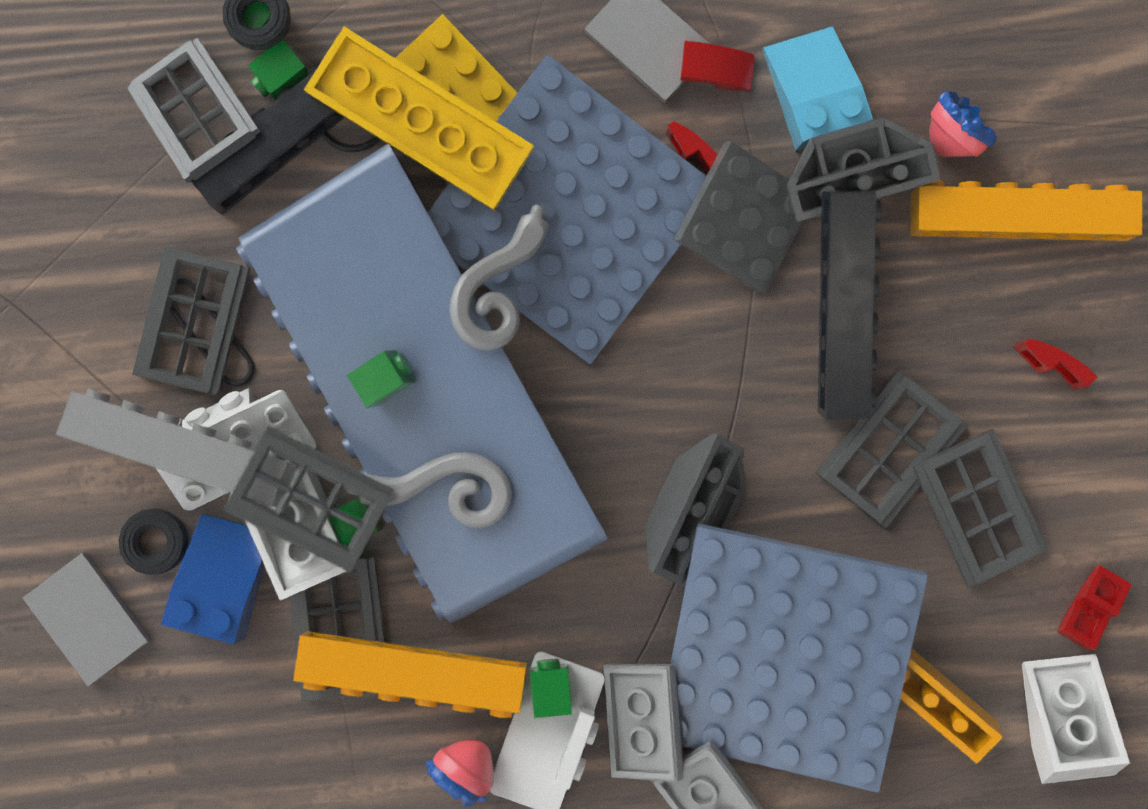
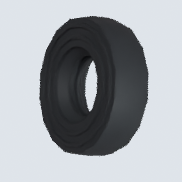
(260, 38)
(130, 541)

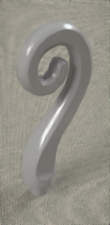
(524, 244)
(434, 470)

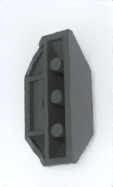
(860, 158)
(700, 489)

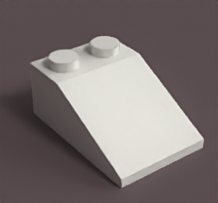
(288, 565)
(1072, 720)

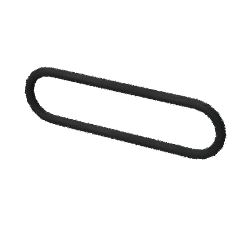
(203, 350)

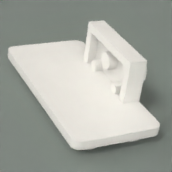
(244, 418)
(546, 752)

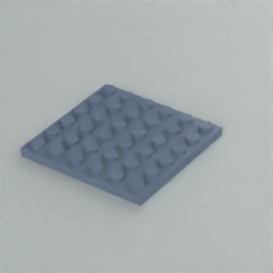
(608, 202)
(794, 655)

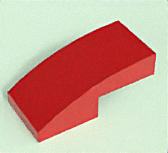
(717, 65)
(690, 145)
(1046, 357)
(1093, 607)

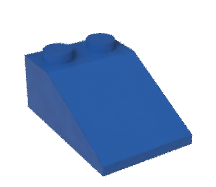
(216, 582)

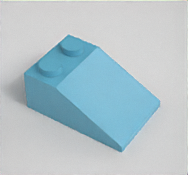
(816, 85)

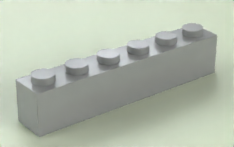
(167, 445)

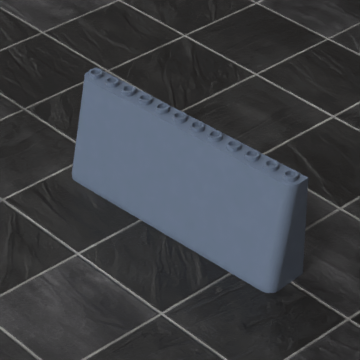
(368, 275)

